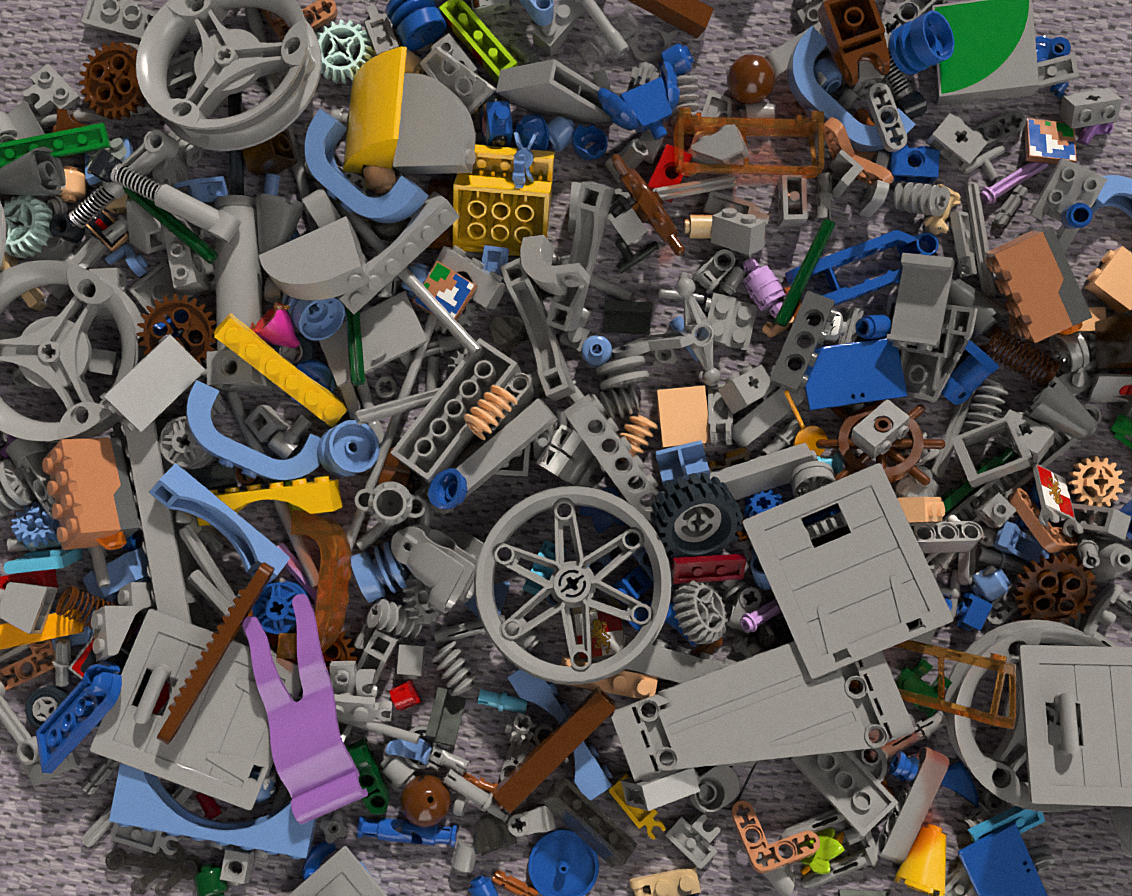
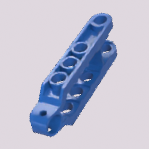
(922, 244)

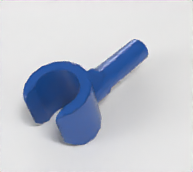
(1060, 89)

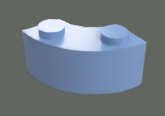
(121, 571)

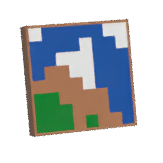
(1049, 141)
(449, 289)

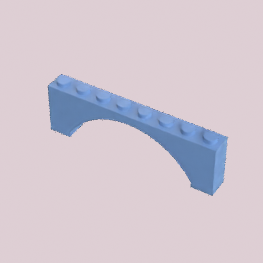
(146, 804)

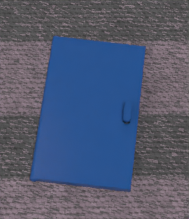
(852, 370)
(1001, 865)

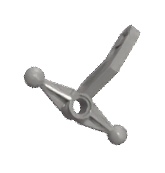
(693, 319)

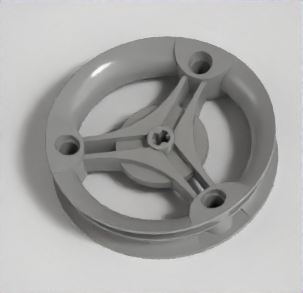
(228, 66)
(71, 348)
(961, 691)

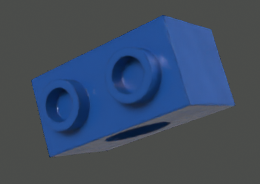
(926, 164)

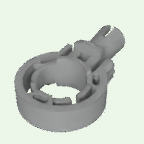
(446, 759)

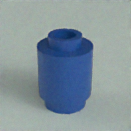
(1083, 218)
(873, 327)
(482, 887)

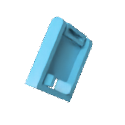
(43, 560)

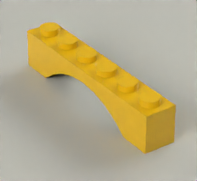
(271, 364)
(313, 497)

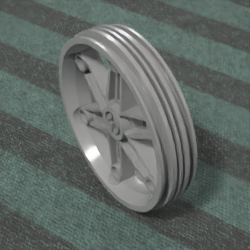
(496, 543)

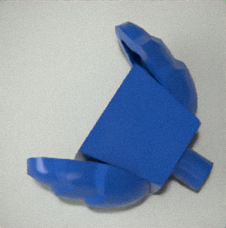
(645, 105)

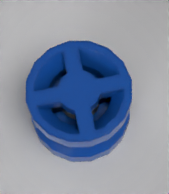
(904, 765)

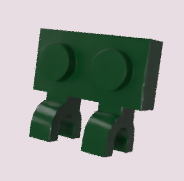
(912, 681)

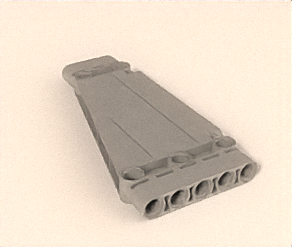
(764, 712)

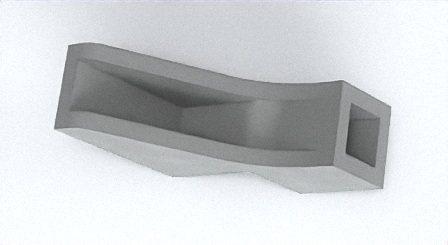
(113, 622)

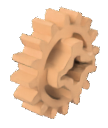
(1095, 471)

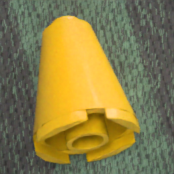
(926, 862)

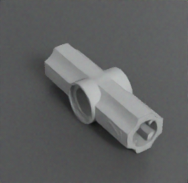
(85, 257)

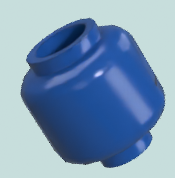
(679, 58)

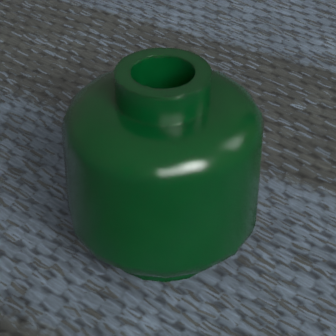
(209, 883)

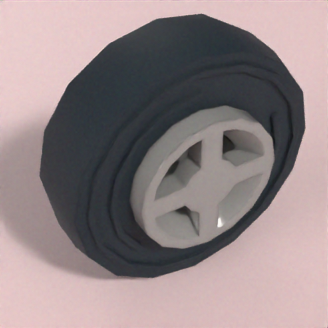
(37, 705)

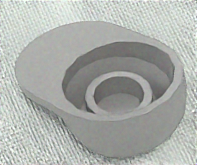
(717, 789)

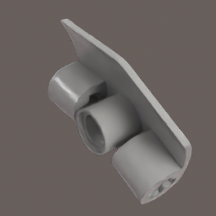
(19, 124)

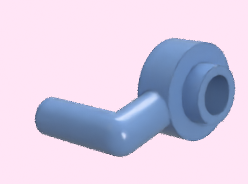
(136, 262)

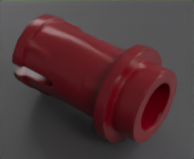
(208, 805)

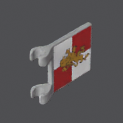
(1055, 500)

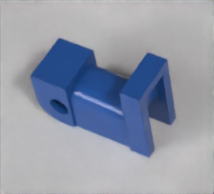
(969, 374)

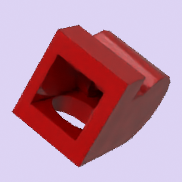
(404, 695)

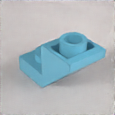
(547, 551)

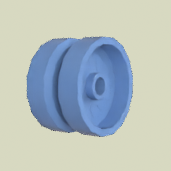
(348, 449)

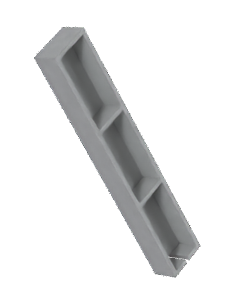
(166, 550)

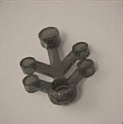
(160, 864)

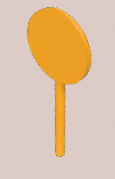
(807, 434)

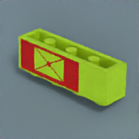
(476, 38)

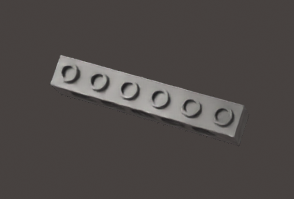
(186, 266)
(580, 416)

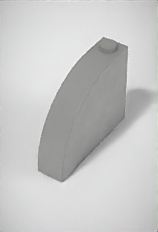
(552, 91)
(433, 129)
(318, 263)

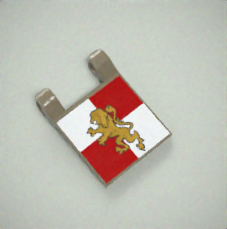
(605, 631)

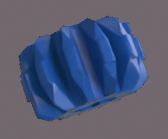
(761, 502)

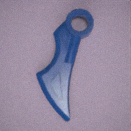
(957, 780)

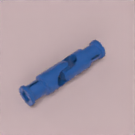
(385, 831)

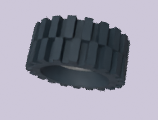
(715, 519)

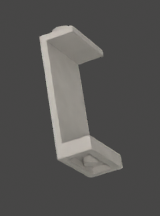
(921, 301)
(152, 384)

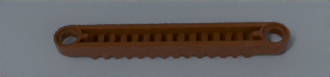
(212, 656)

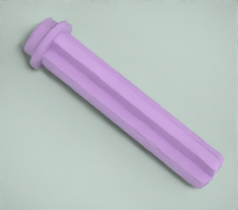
(989, 195)
(295, 568)
(751, 621)

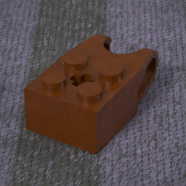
(854, 35)

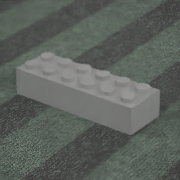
(440, 429)

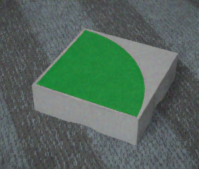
(991, 52)

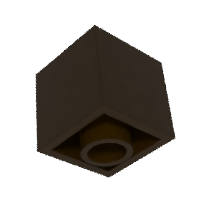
(272, 155)

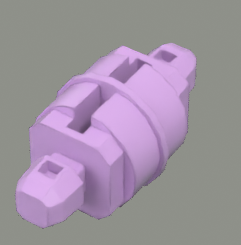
(763, 287)

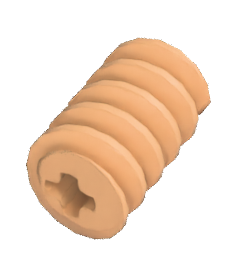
(489, 410)
(637, 433)

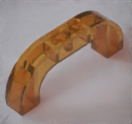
(332, 582)

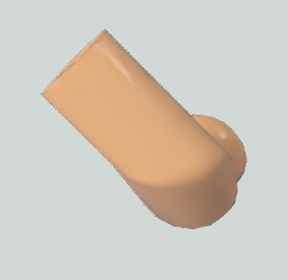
(773, 330)

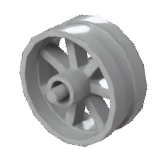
(1069, 351)
(810, 477)

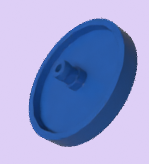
(563, 864)

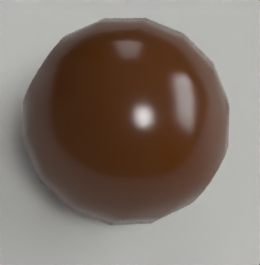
(750, 79)
(425, 801)

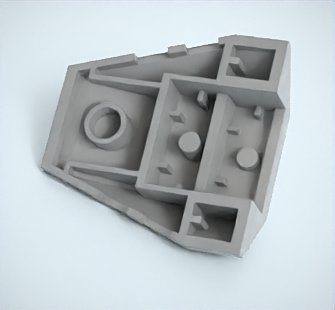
(926, 371)

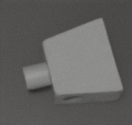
(26, 605)

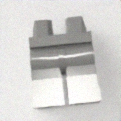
(577, 466)

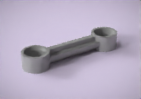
(18, 732)

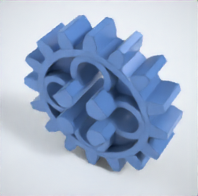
(26, 529)

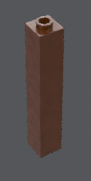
(687, 15)
(553, 750)

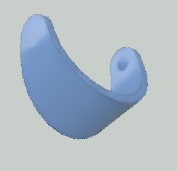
(410, 750)

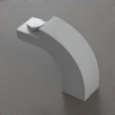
(536, 260)

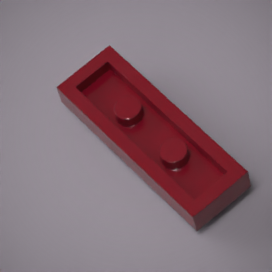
(708, 568)

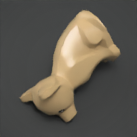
(936, 224)

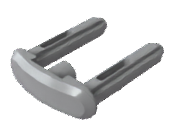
(1099, 613)
(865, 857)

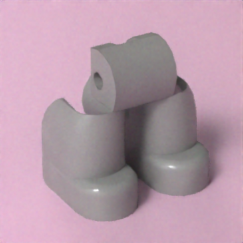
(440, 562)

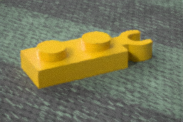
(637, 815)

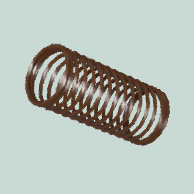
(996, 332)
(75, 593)

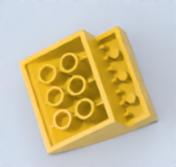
(375, 112)
(491, 206)

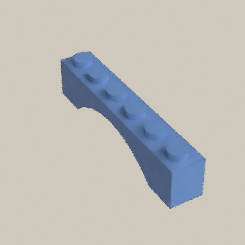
(184, 493)
(589, 774)

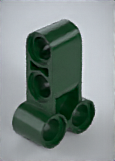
(366, 765)

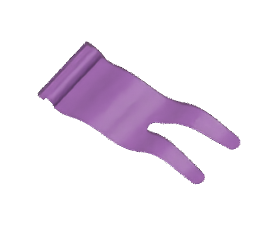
(304, 732)

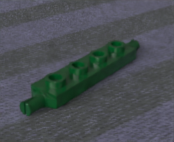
(952, 497)

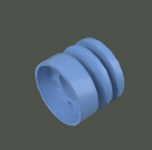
(315, 318)
(377, 572)

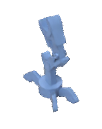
(522, 160)

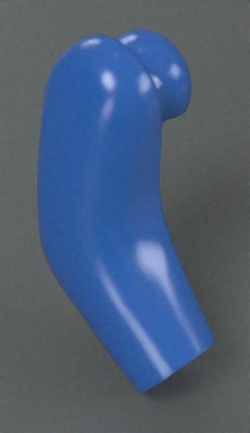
(315, 857)

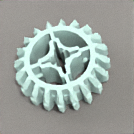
(355, 38)
(26, 226)

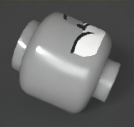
(834, 329)

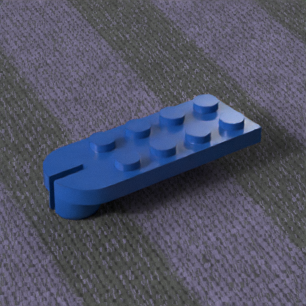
(78, 714)

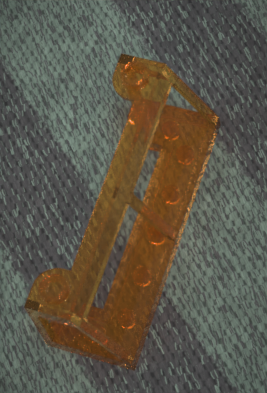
(807, 127)
(995, 662)

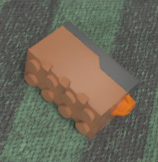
(1038, 285)
(91, 493)

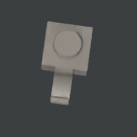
(576, 337)

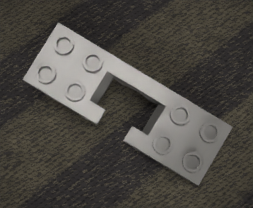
(1066, 187)

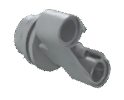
(379, 503)

